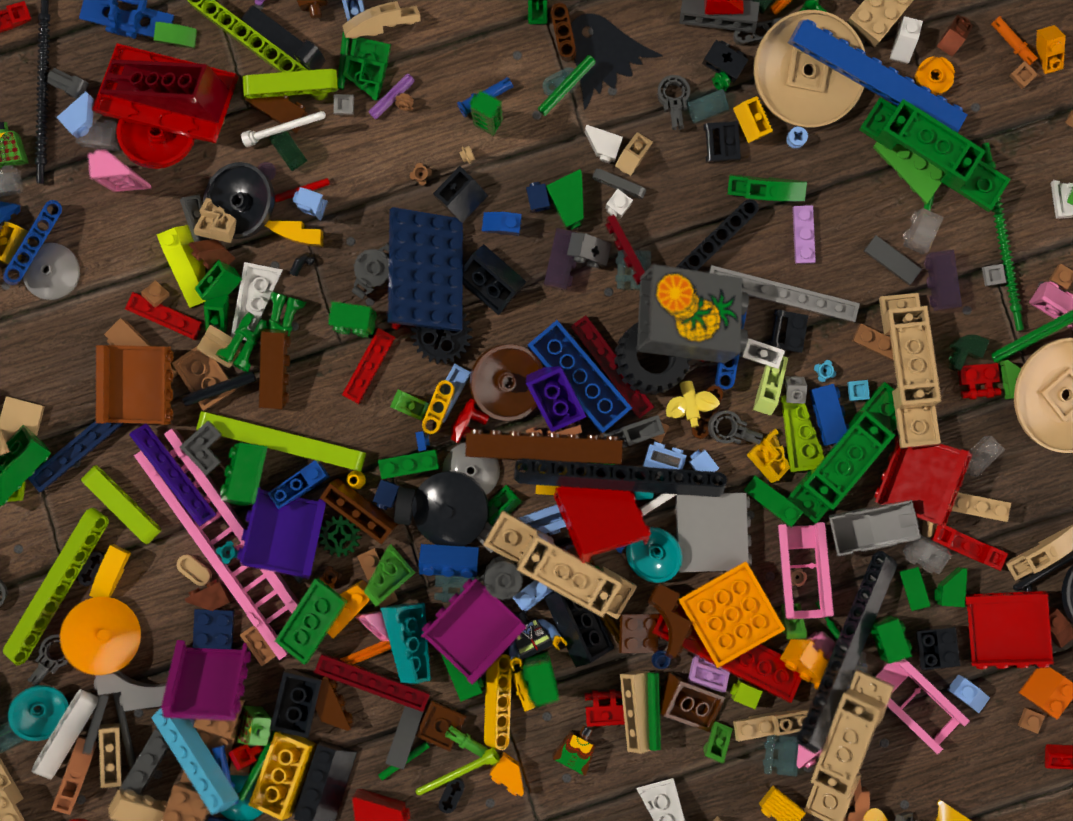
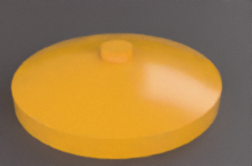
(100, 636)

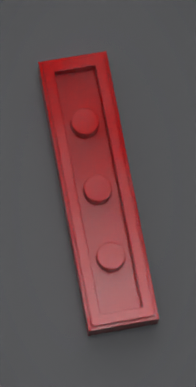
(164, 316)
(368, 366)

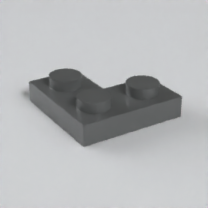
(198, 447)

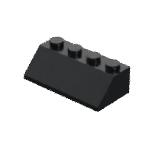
(580, 628)
(325, 783)

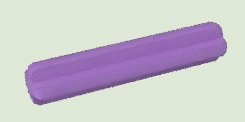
(389, 98)

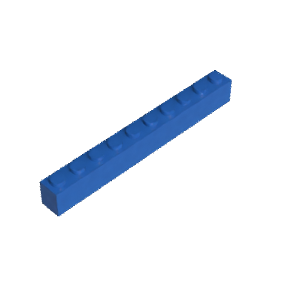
(872, 74)

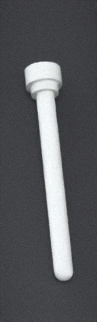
(250, 137)

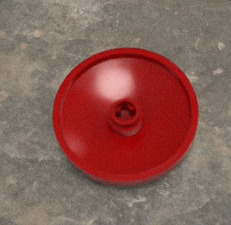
(152, 146)

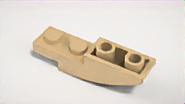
(372, 20)
(1042, 555)
(769, 724)

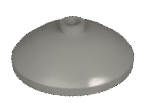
(62, 273)
(485, 469)

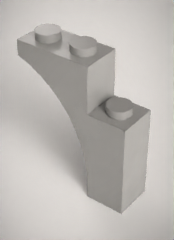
(133, 693)

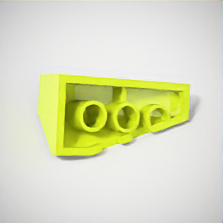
(184, 265)

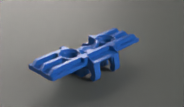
(121, 21)

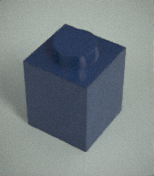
(537, 197)
(386, 494)

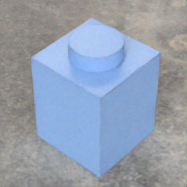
(702, 461)

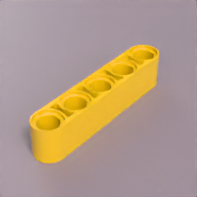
(498, 703)

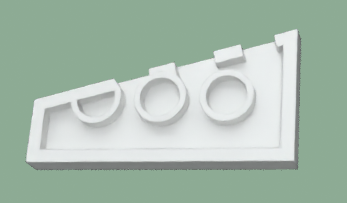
(662, 801)

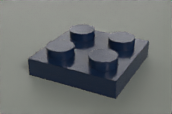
(213, 629)

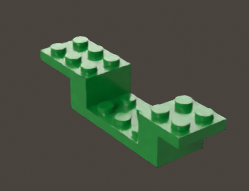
(939, 147)
(849, 458)

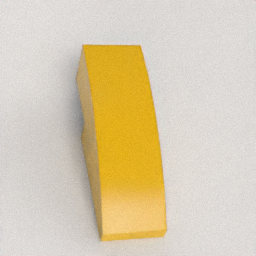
(296, 232)
(110, 571)

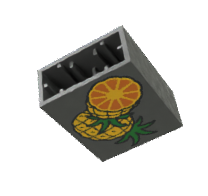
(691, 314)

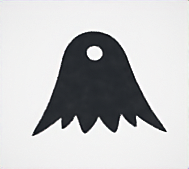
(610, 50)

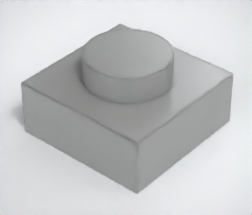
(343, 104)
(993, 275)

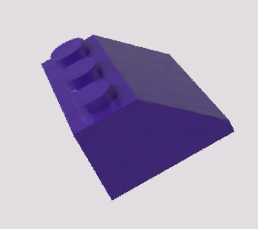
(555, 397)

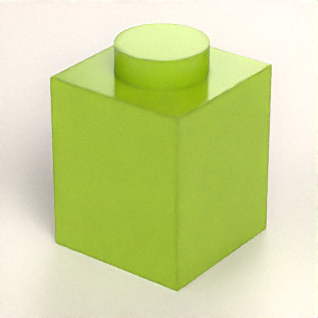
(746, 694)

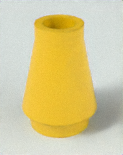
(360, 479)

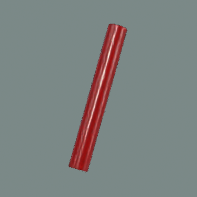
(312, 186)

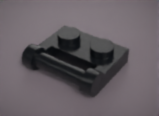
(728, 141)
(794, 331)

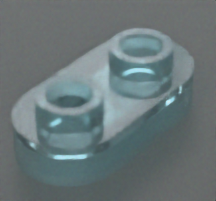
(556, 79)

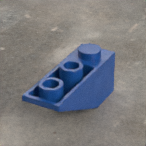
(299, 484)

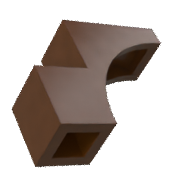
(665, 601)

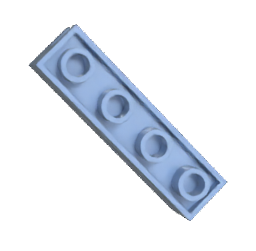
(545, 520)

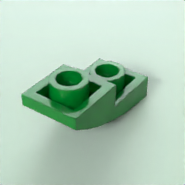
(915, 589)

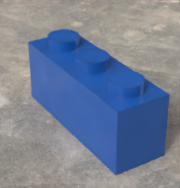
(828, 413)
(448, 560)

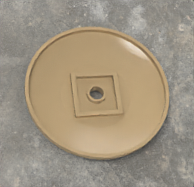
(785, 87)
(1039, 396)

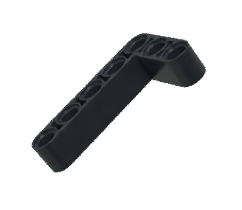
(304, 53)

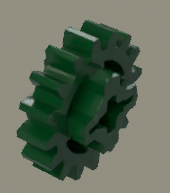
(339, 546)

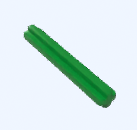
(566, 85)
(654, 711)

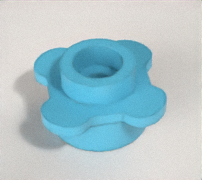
(830, 370)

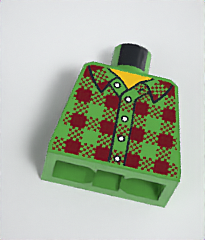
(11, 147)
(254, 728)

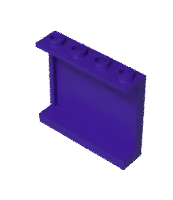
(283, 537)

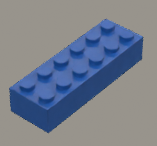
(594, 391)

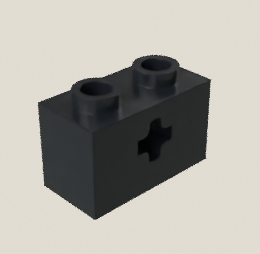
(718, 53)

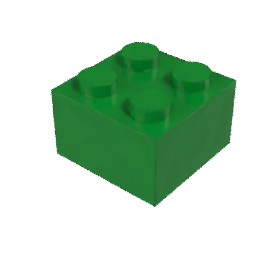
(890, 639)

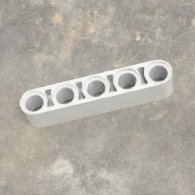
(65, 734)

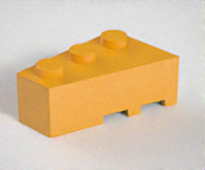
(356, 601)
(805, 660)

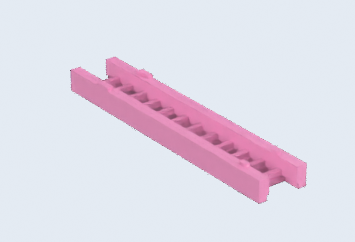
(207, 546)

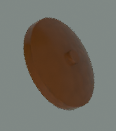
(500, 381)

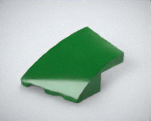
(367, 65)

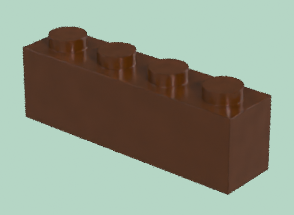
(274, 369)
(359, 510)

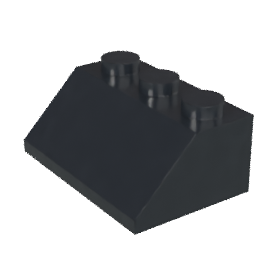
(491, 279)
(296, 703)

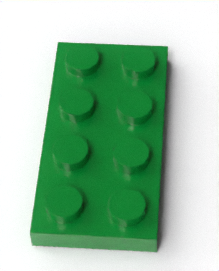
(311, 621)

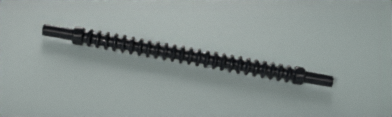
(44, 17)

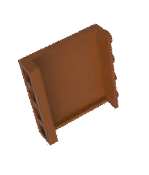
(134, 384)

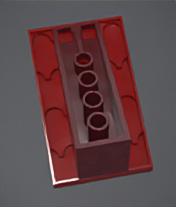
(165, 93)

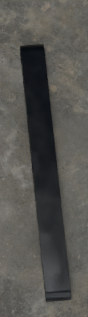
(611, 481)
(847, 652)

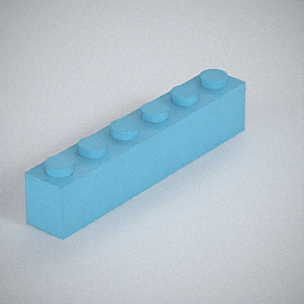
(197, 762)

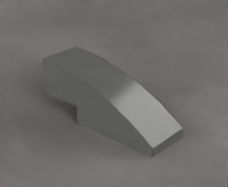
(638, 431)
(404, 737)

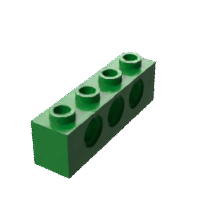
(486, 112)

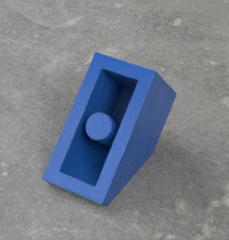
(502, 223)

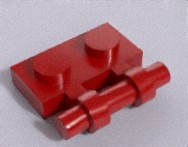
(979, 374)
(604, 714)

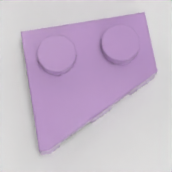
(708, 675)

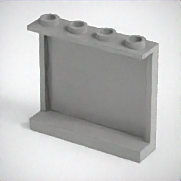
(713, 531)

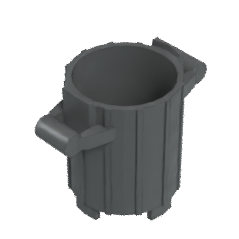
(371, 271)
(502, 578)

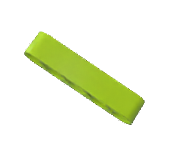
(290, 83)
(121, 504)

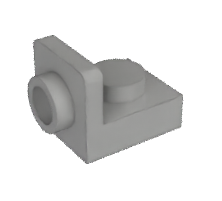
(796, 389)

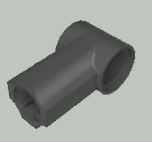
(71, 85)

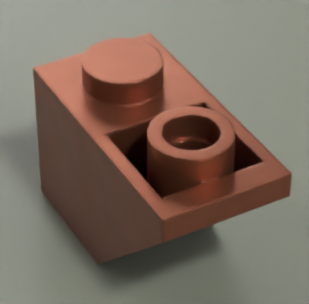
(955, 35)
(210, 252)
(210, 598)

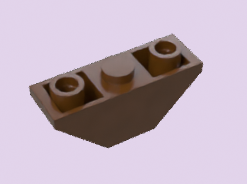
(331, 706)

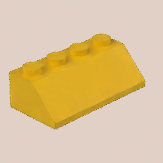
(283, 775)

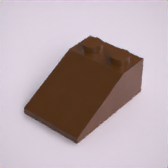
(689, 702)

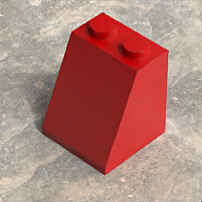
(376, 807)

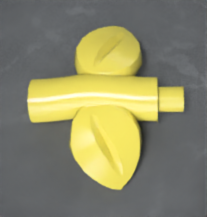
(691, 403)

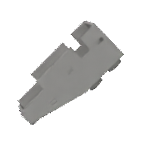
(874, 527)

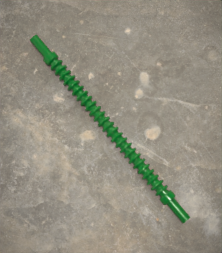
(1015, 307)

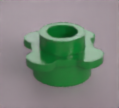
(721, 81)

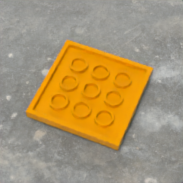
(731, 614)

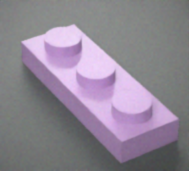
(804, 234)

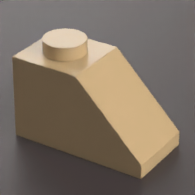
(633, 153)

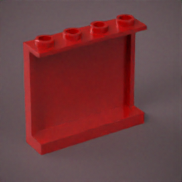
(927, 477)
(600, 519)
(1009, 629)

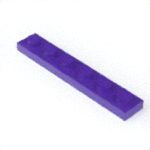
(172, 474)

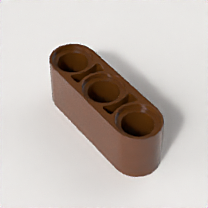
(563, 23)

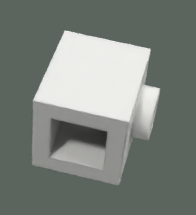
(618, 204)

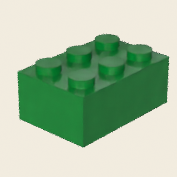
(352, 318)

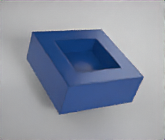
(422, 441)

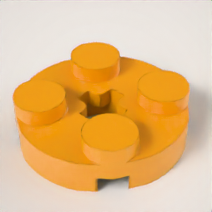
(935, 64)

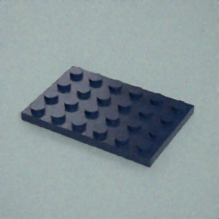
(425, 270)

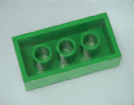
(540, 679)

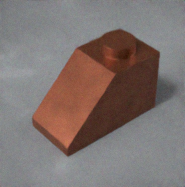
(1060, 627)

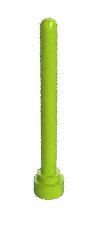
(489, 757)

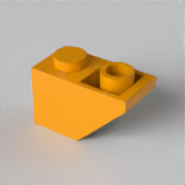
(1051, 48)
(508, 773)

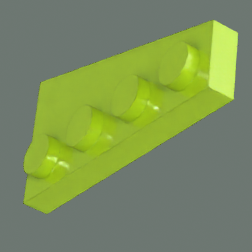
(801, 438)

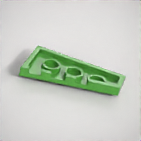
(916, 171)

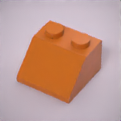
(1048, 691)

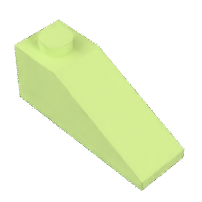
(770, 388)

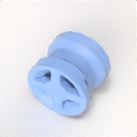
(797, 137)

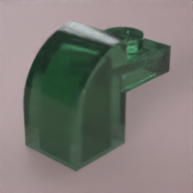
(288, 150)
(967, 346)

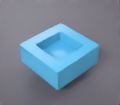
(858, 390)

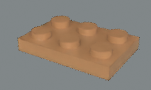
(201, 372)

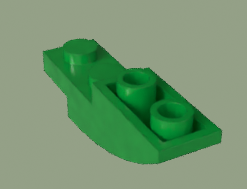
(767, 188)

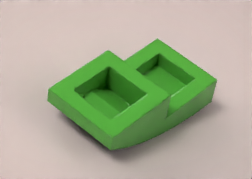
(175, 34)

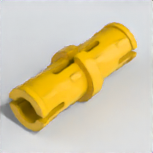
(522, 690)

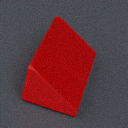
(1058, 756)

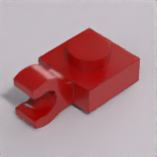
(245, 756)

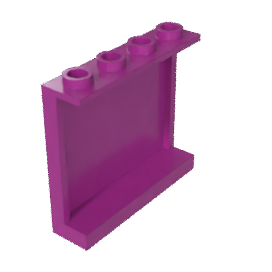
(473, 630)
(205, 683)

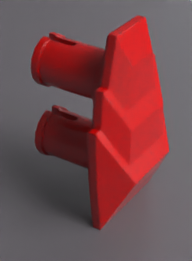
(460, 426)

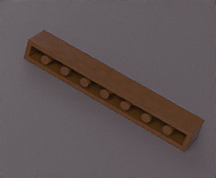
(544, 448)

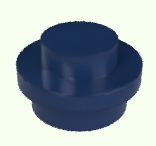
(659, 659)

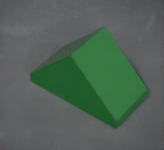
(537, 11)

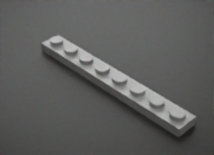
(794, 296)

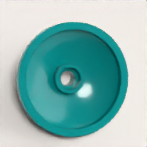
(650, 563)
(39, 723)
(242, 810)

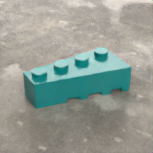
(409, 648)

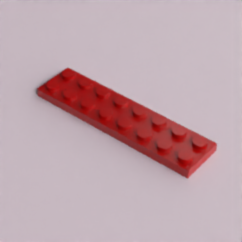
(757, 666)

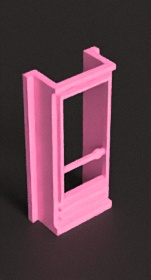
(806, 538)
(895, 674)

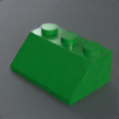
(243, 474)

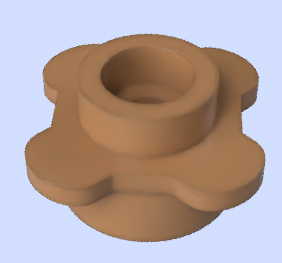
(404, 102)
(419, 168)

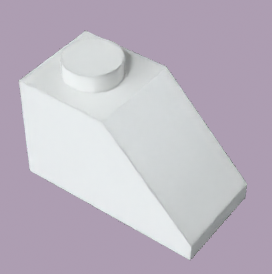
(906, 39)
(603, 143)
(763, 353)

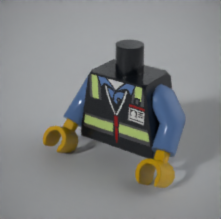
(536, 637)

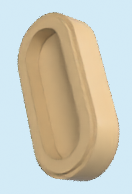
(194, 570)

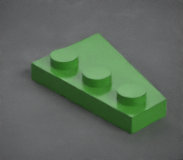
(388, 576)

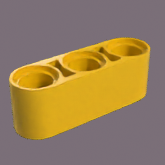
(445, 400)

